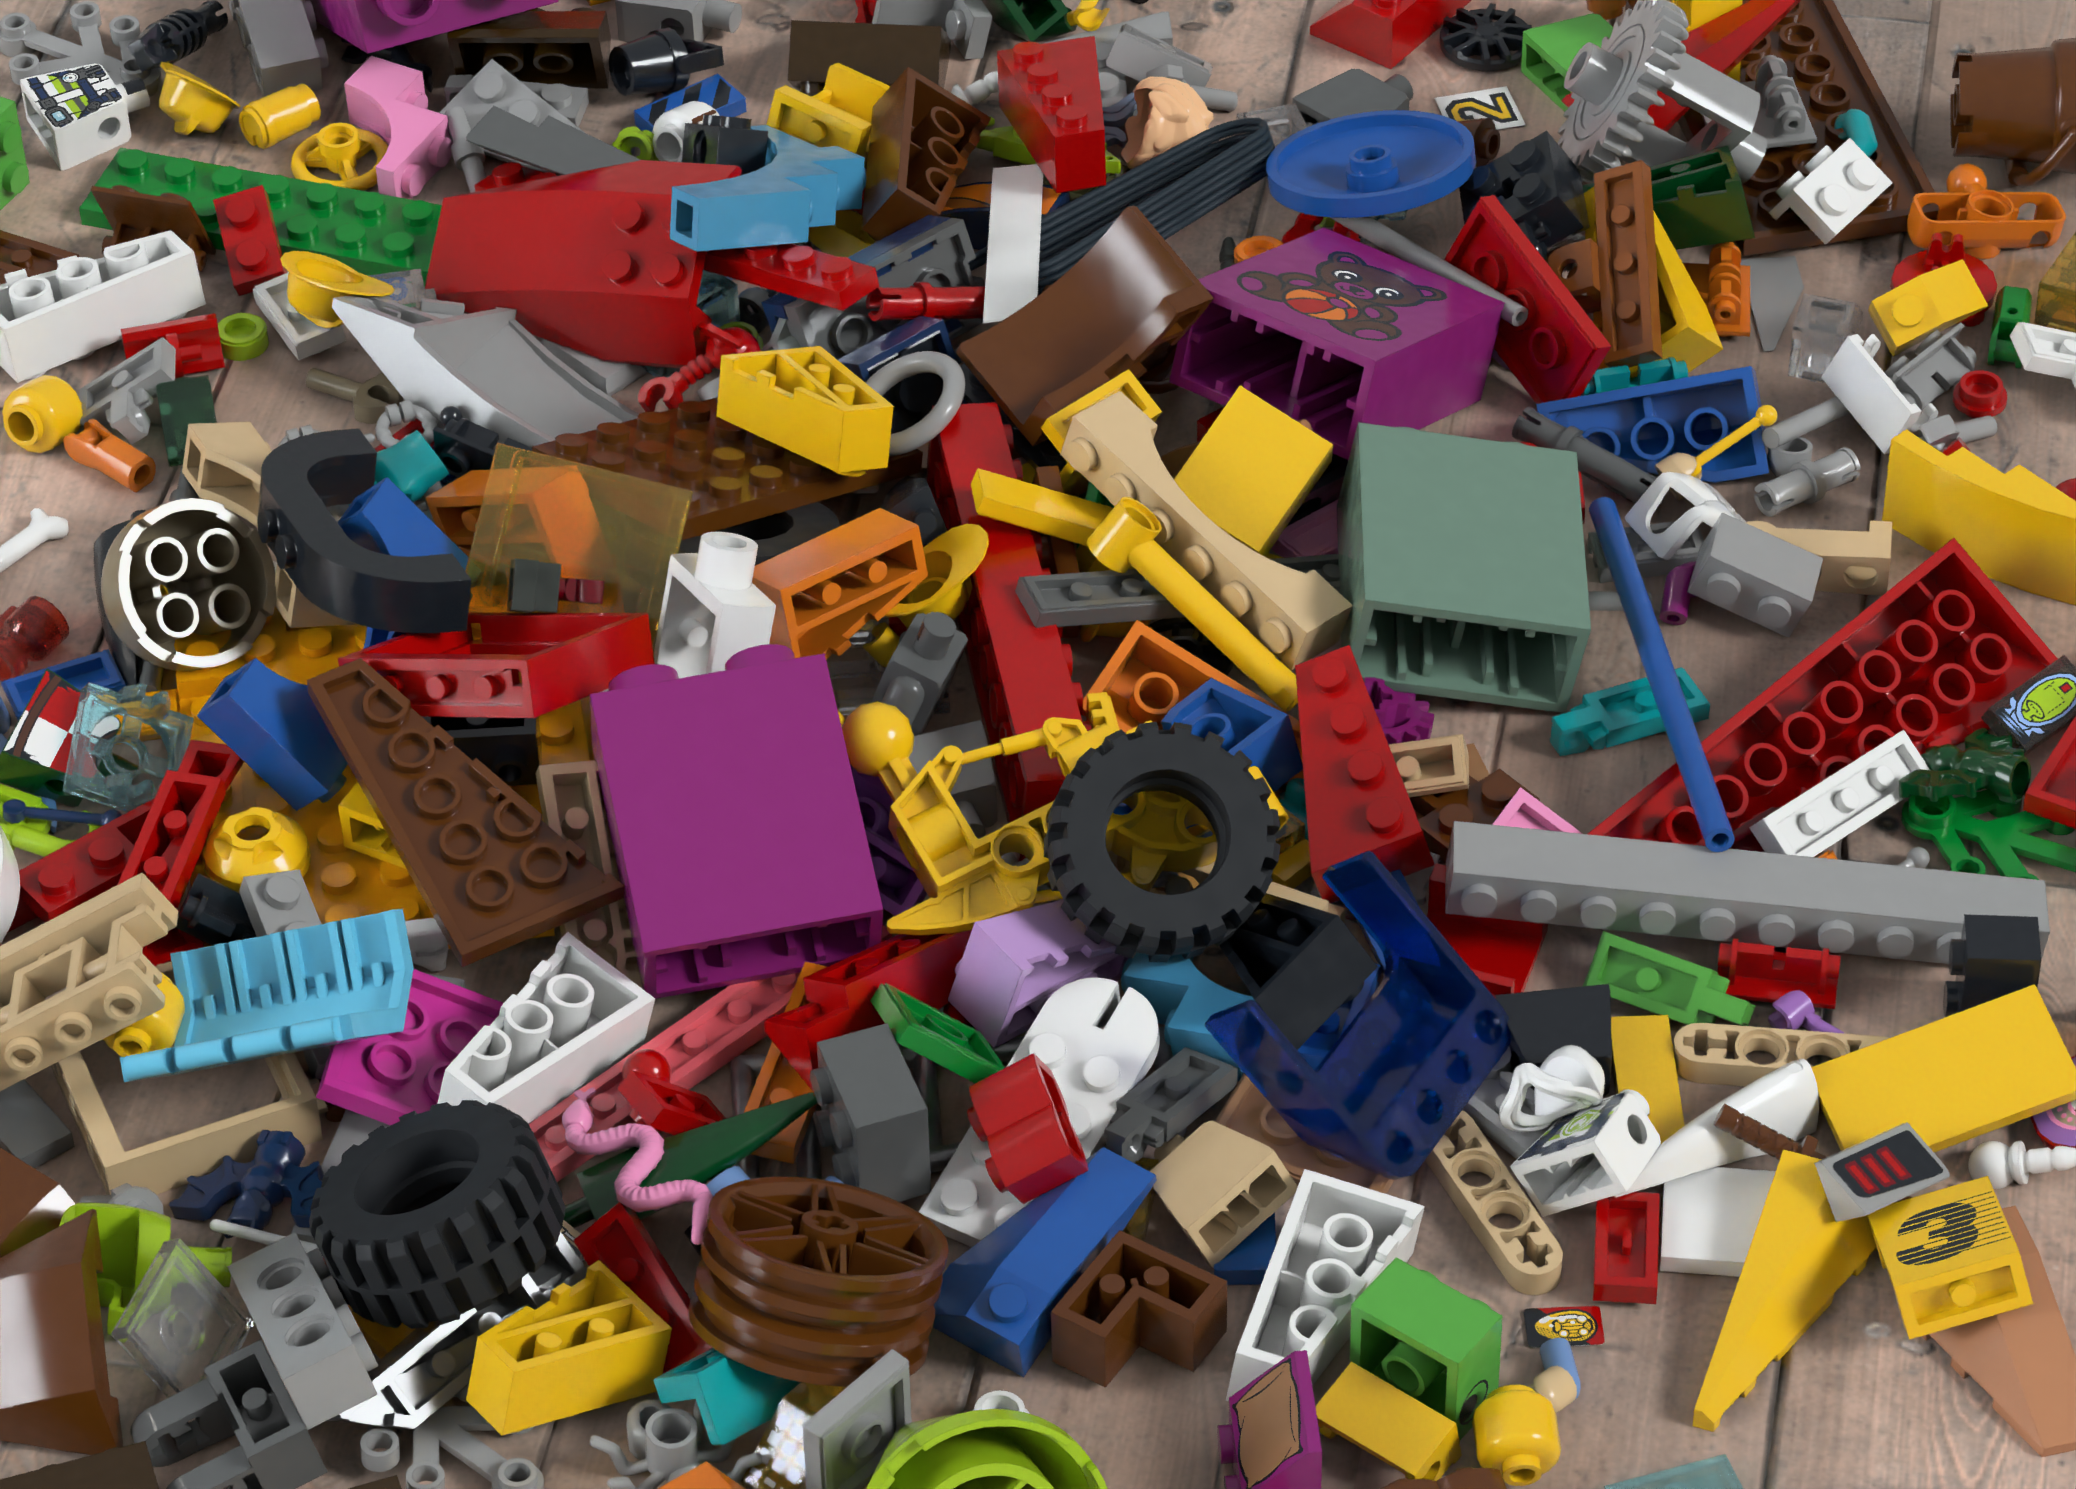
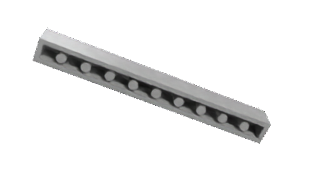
(1724, 893)

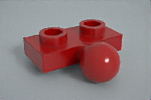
(659, 1102)

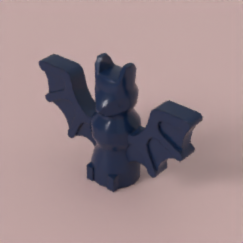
(259, 1183)

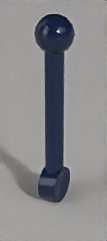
(16, 811)

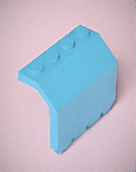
(286, 994)

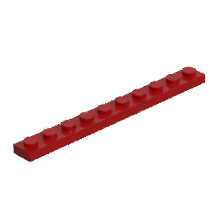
(781, 267)

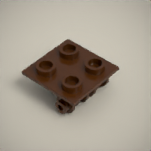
(142, 215)

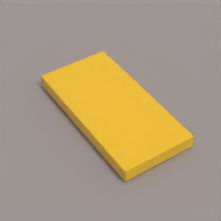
(1952, 1075)

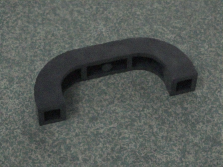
(329, 567)

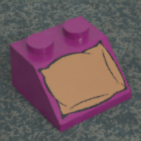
(1273, 1430)

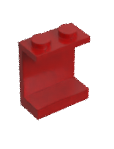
(1494, 949)

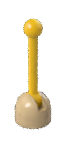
(1686, 464)

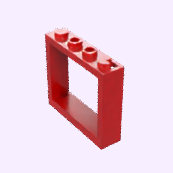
(557, 654)

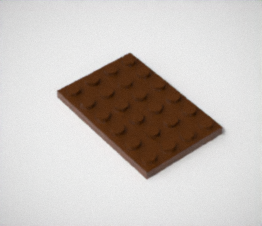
(726, 467)

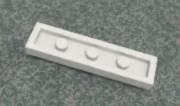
(1840, 801)

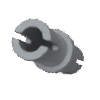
(1807, 482)

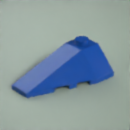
(1245, 724)
(1011, 1280)

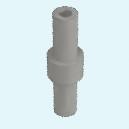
(466, 155)

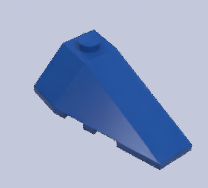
(1673, 417)

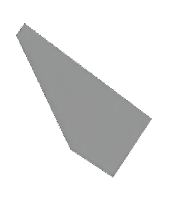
(1773, 295)

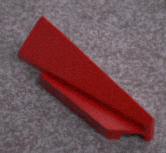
(182, 818)
(843, 992)

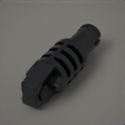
(177, 35)

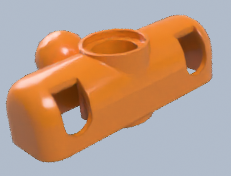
(1983, 215)

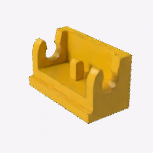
(1389, 1424)

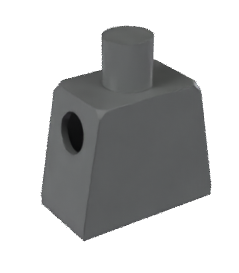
(1353, 94)

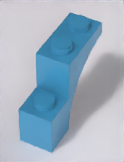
(1182, 1002)

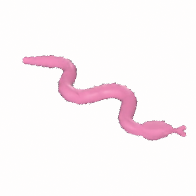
(578, 1121)

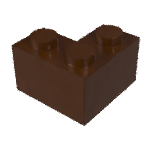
(1136, 1300)

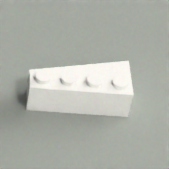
(89, 300)
(1324, 1259)

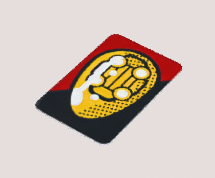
(1576, 1324)

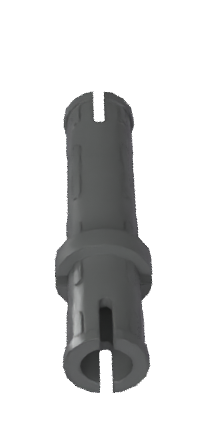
(1593, 460)

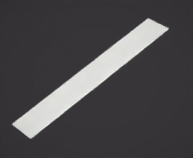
(1013, 241)

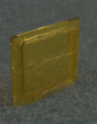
(581, 518)

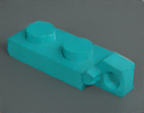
(1619, 716)

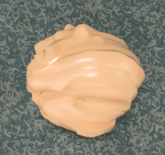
(1165, 118)

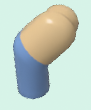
(1560, 1376)

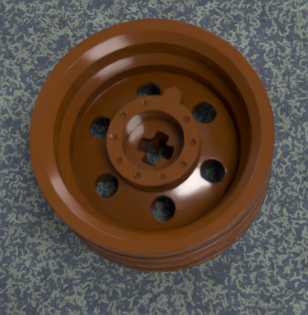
(816, 1279)

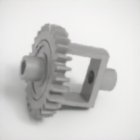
(1621, 82)

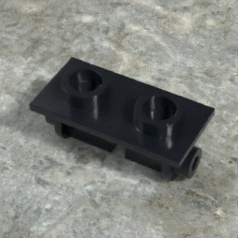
(467, 446)
(214, 913)

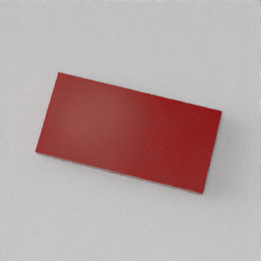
(1558, 342)

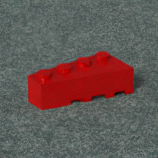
(1056, 109)
(1350, 774)

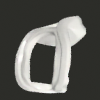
(1563, 1085)

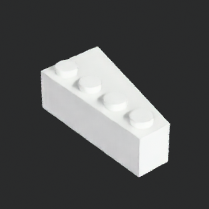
(552, 1035)

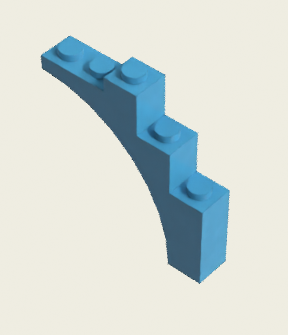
(771, 205)

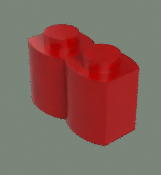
(1026, 1130)

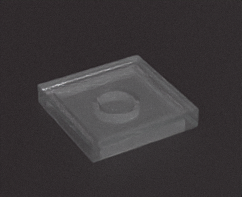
(180, 1320)

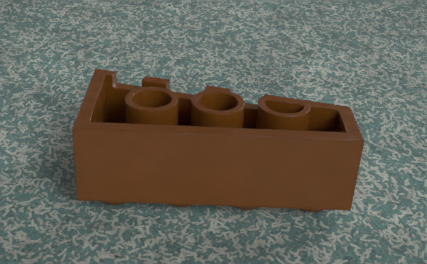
(915, 152)

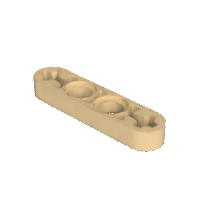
(1782, 1043)
(1494, 1198)

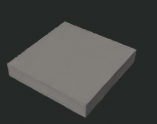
(855, 1427)

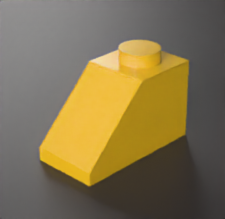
(1926, 305)

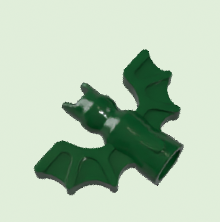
(1984, 764)

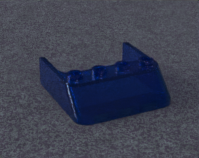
(1403, 1059)

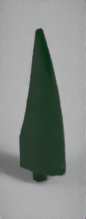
(688, 1155)

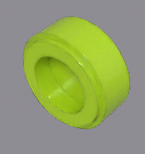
(243, 336)

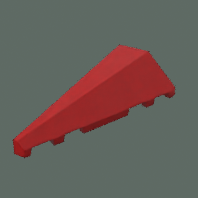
(1722, 46)

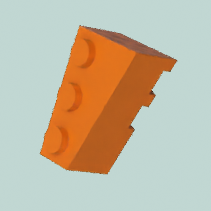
(841, 582)

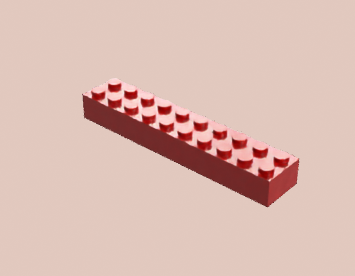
(1015, 668)

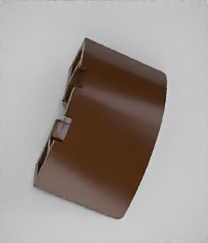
(1088, 325)

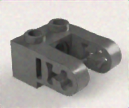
(238, 1399)

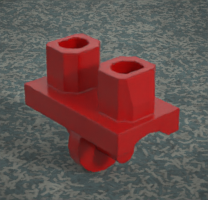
(193, 338)

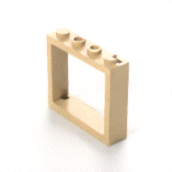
(197, 1151)

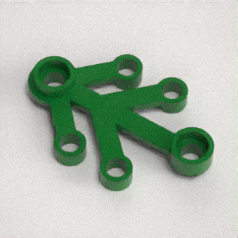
(1998, 838)

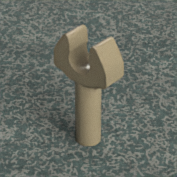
(367, 398)

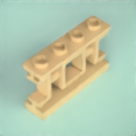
(100, 963)

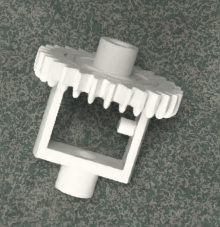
(712, 606)

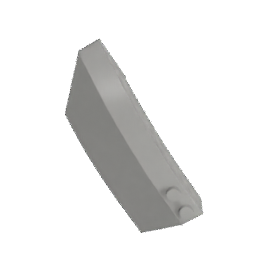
(479, 365)

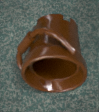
(2017, 109)

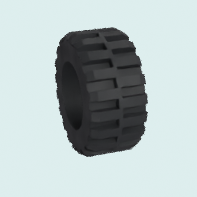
(1204, 776)
(437, 1214)

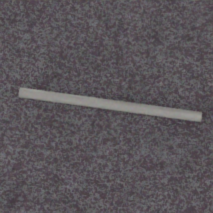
(1413, 253)

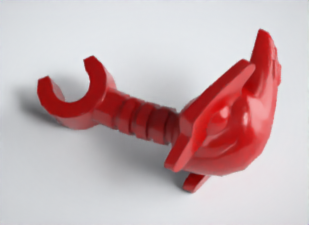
(720, 342)

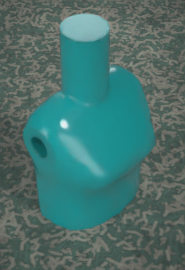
(410, 466)

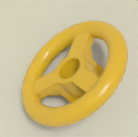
(338, 149)

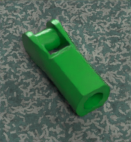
(2011, 307)

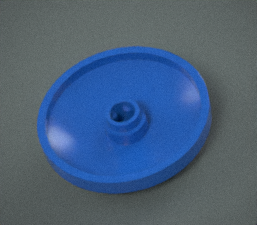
(1371, 164)

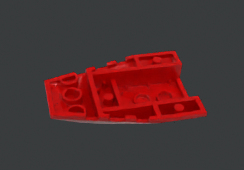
(582, 260)

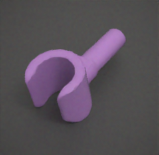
(1797, 1010)

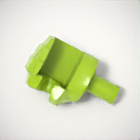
(128, 1247)

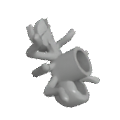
(666, 1446)

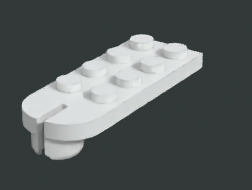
(1092, 1072)

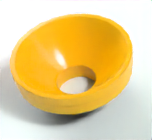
(232, 858)

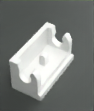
(1871, 394)

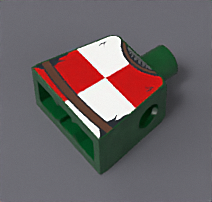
(42, 738)

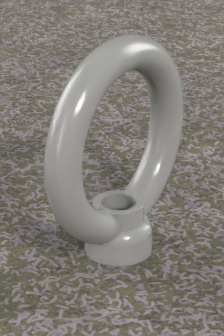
(943, 411)

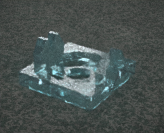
(116, 790)

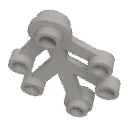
(21, 38)
(448, 1429)

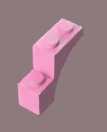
(394, 106)

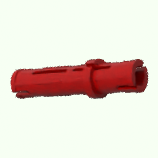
(926, 301)

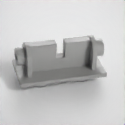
(1937, 358)

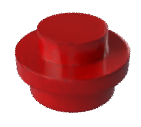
(1980, 394)

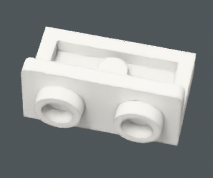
(1834, 191)

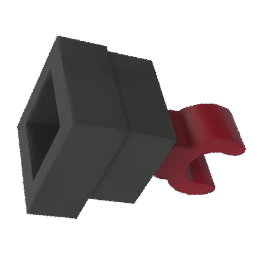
(538, 587)

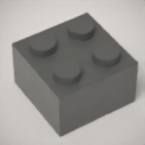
(872, 1114)

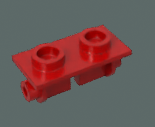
(1766, 975)

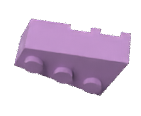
(1019, 963)

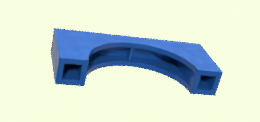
(273, 718)

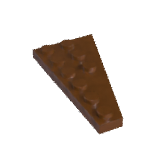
(460, 830)

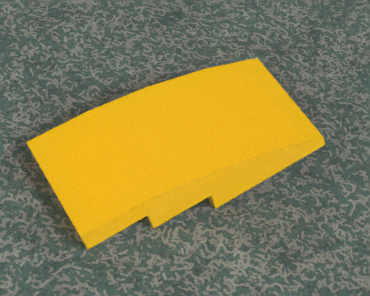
(2006, 522)

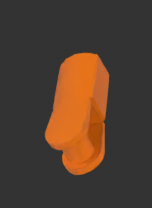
(110, 455)

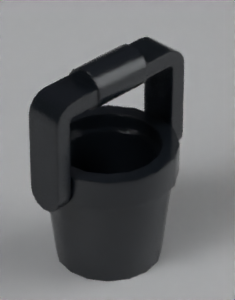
(660, 62)

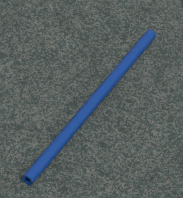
(1662, 677)

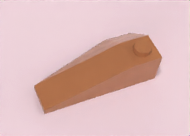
(2023, 1357)

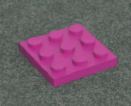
(406, 1069)

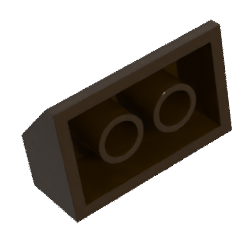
(539, 47)
(871, 49)

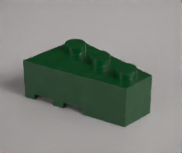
(1700, 199)

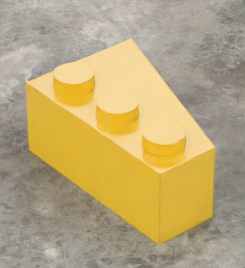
(808, 407)
(569, 1355)

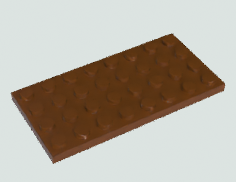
(1830, 82)

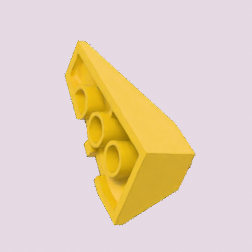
(1684, 317)

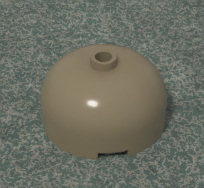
(205, 563)

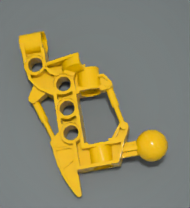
(966, 874)

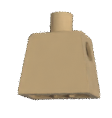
(1220, 1186)

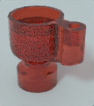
(29, 635)

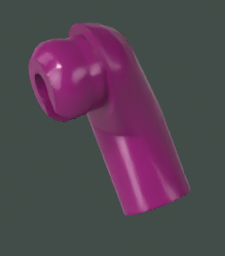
(1675, 595)

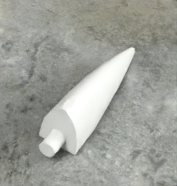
(1781, 1100)

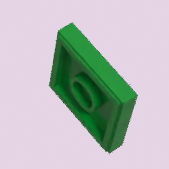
(936, 1034)

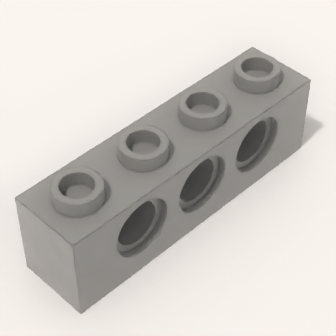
(306, 1329)

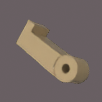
(1851, 559)

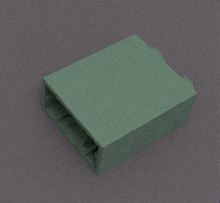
(1464, 566)

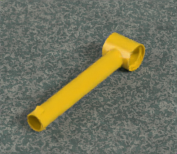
(1128, 540)

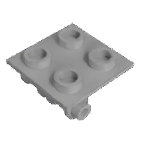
(1781, 110)

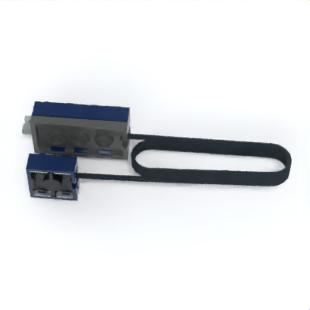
(942, 254)

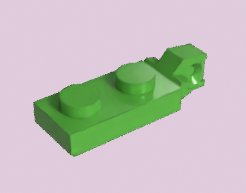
(1664, 983)

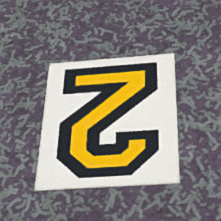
(1487, 103)

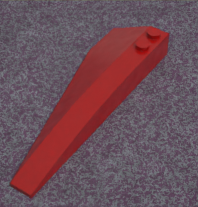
(1912, 661)

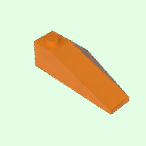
(1154, 675)

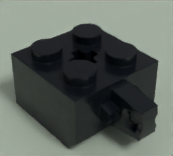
(1536, 188)

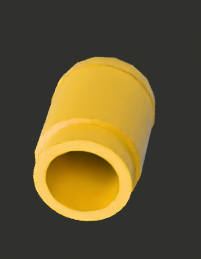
(279, 115)

